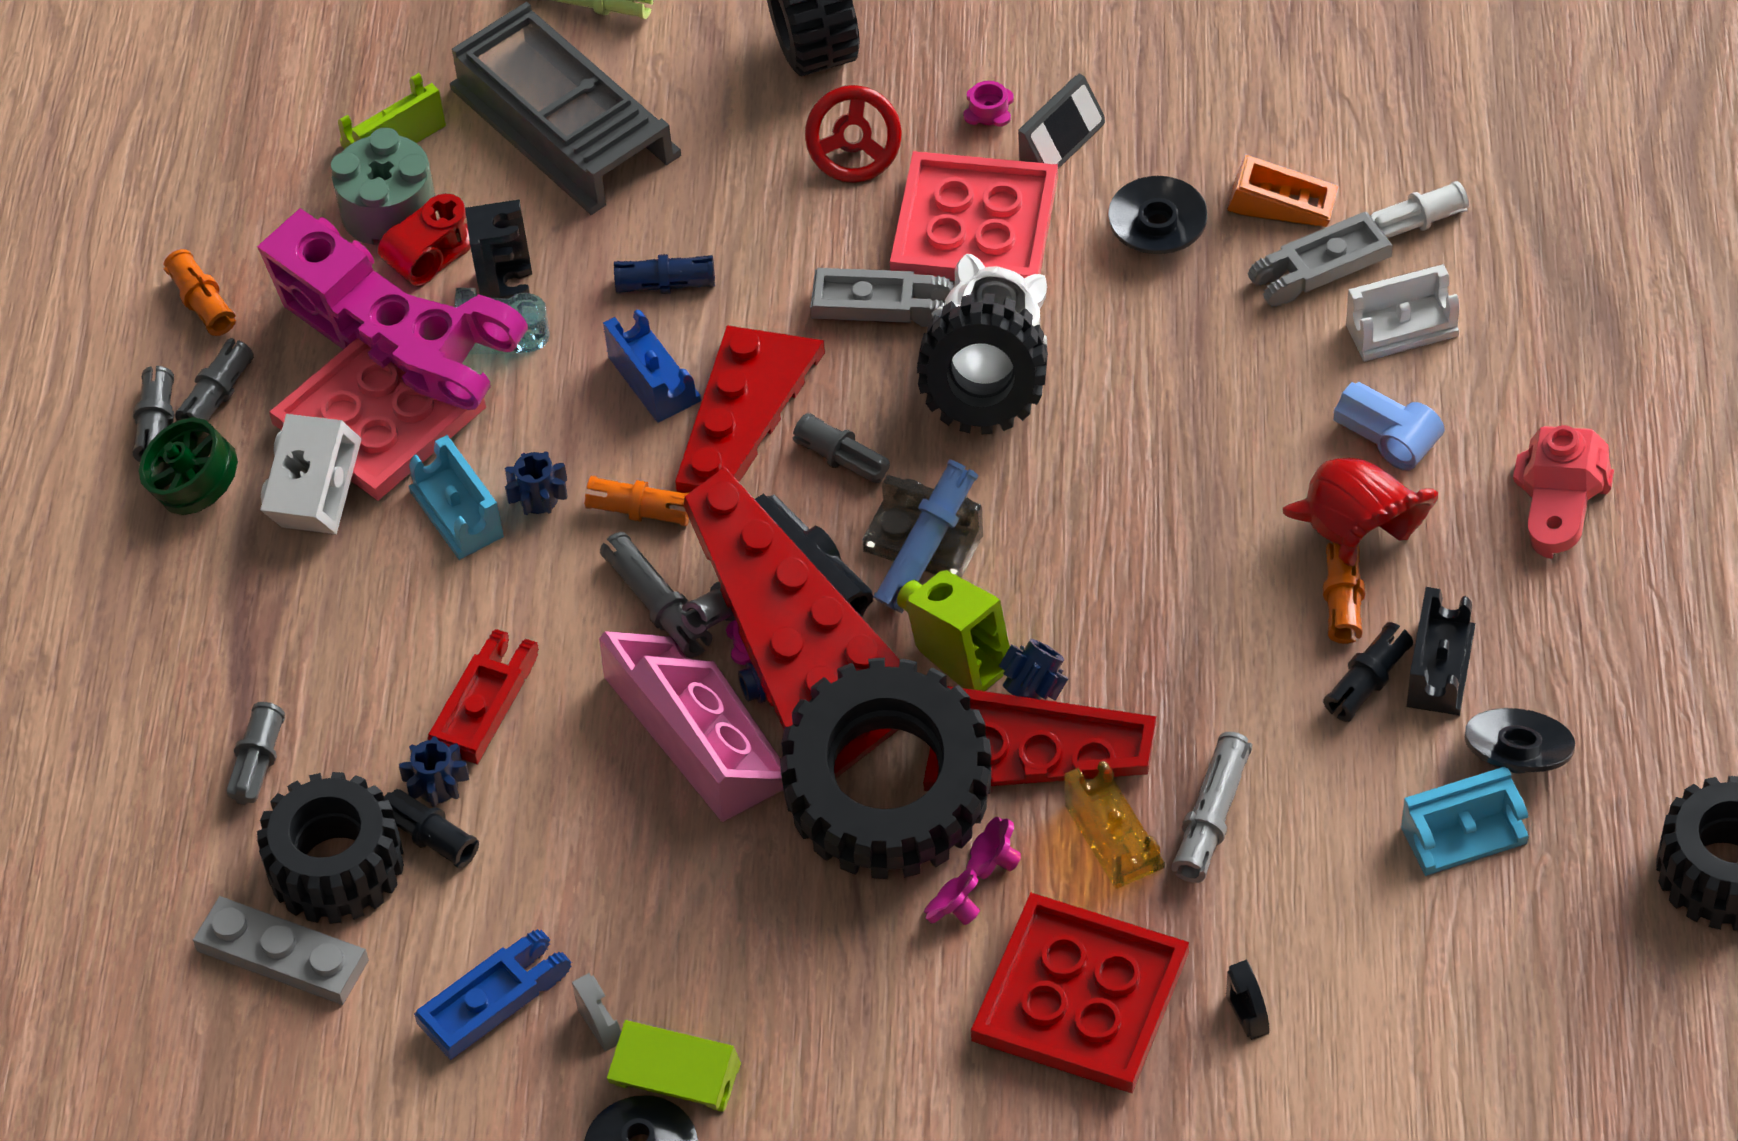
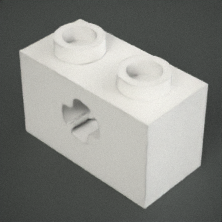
(310, 473)

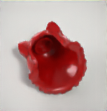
(1356, 497)

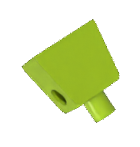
(957, 628)

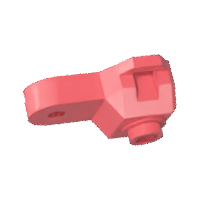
(1560, 476)

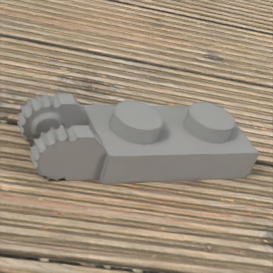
(1320, 258)
(877, 295)

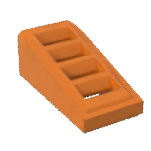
(1253, 194)

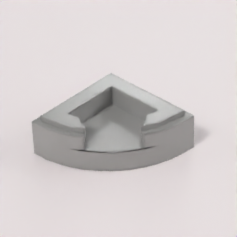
(589, 1004)

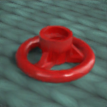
(819, 147)

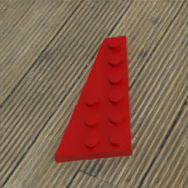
(784, 606)

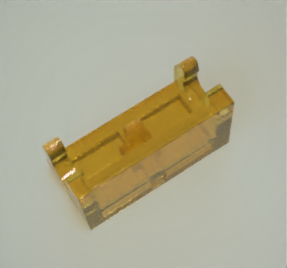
(1111, 827)

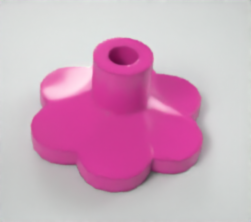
(993, 848)
(954, 899)

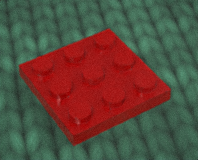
(1080, 992)

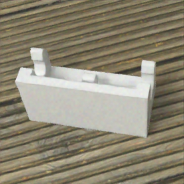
(1402, 313)

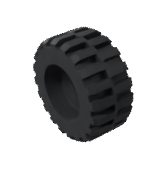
(875, 701)

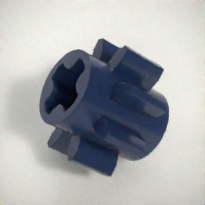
(536, 483)
(1033, 671)
(434, 771)

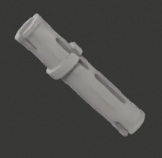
(1205, 824)

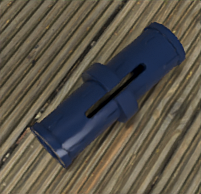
(664, 274)

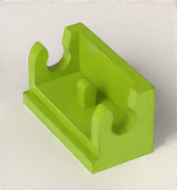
(411, 117)
(674, 1065)

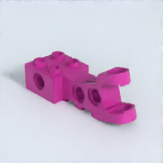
(344, 299)

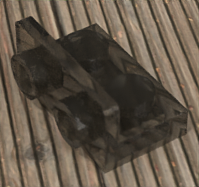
(899, 514)

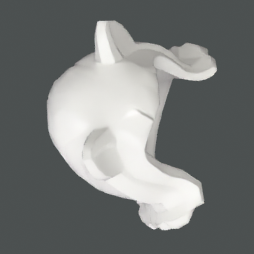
(983, 361)

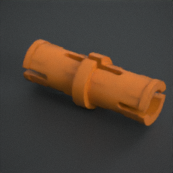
(199, 292)
(636, 500)
(1344, 595)

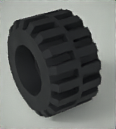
(815, 33)
(976, 402)
(320, 813)
(1686, 867)

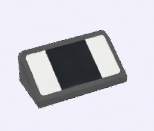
(1061, 124)

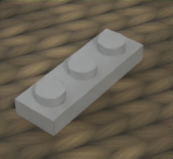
(281, 950)

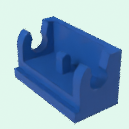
(649, 368)

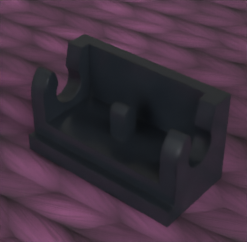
(498, 248)
(1441, 655)

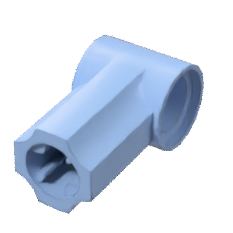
(1399, 431)

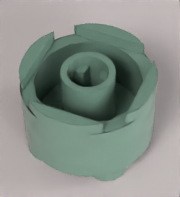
(380, 183)

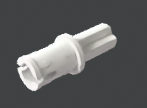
(1422, 210)

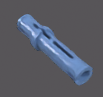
(936, 517)

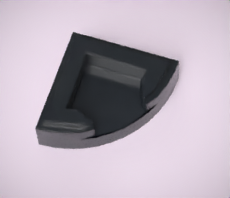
(1247, 1000)

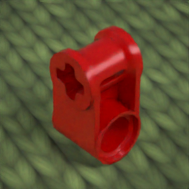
(425, 245)

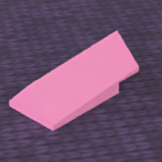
(693, 720)

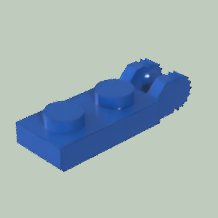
(490, 993)

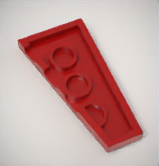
(744, 400)
(1046, 739)

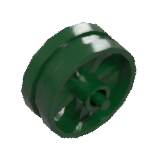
(181, 459)

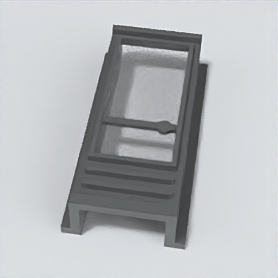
(555, 104)

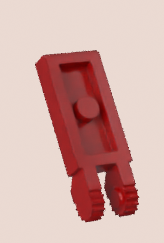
(484, 696)

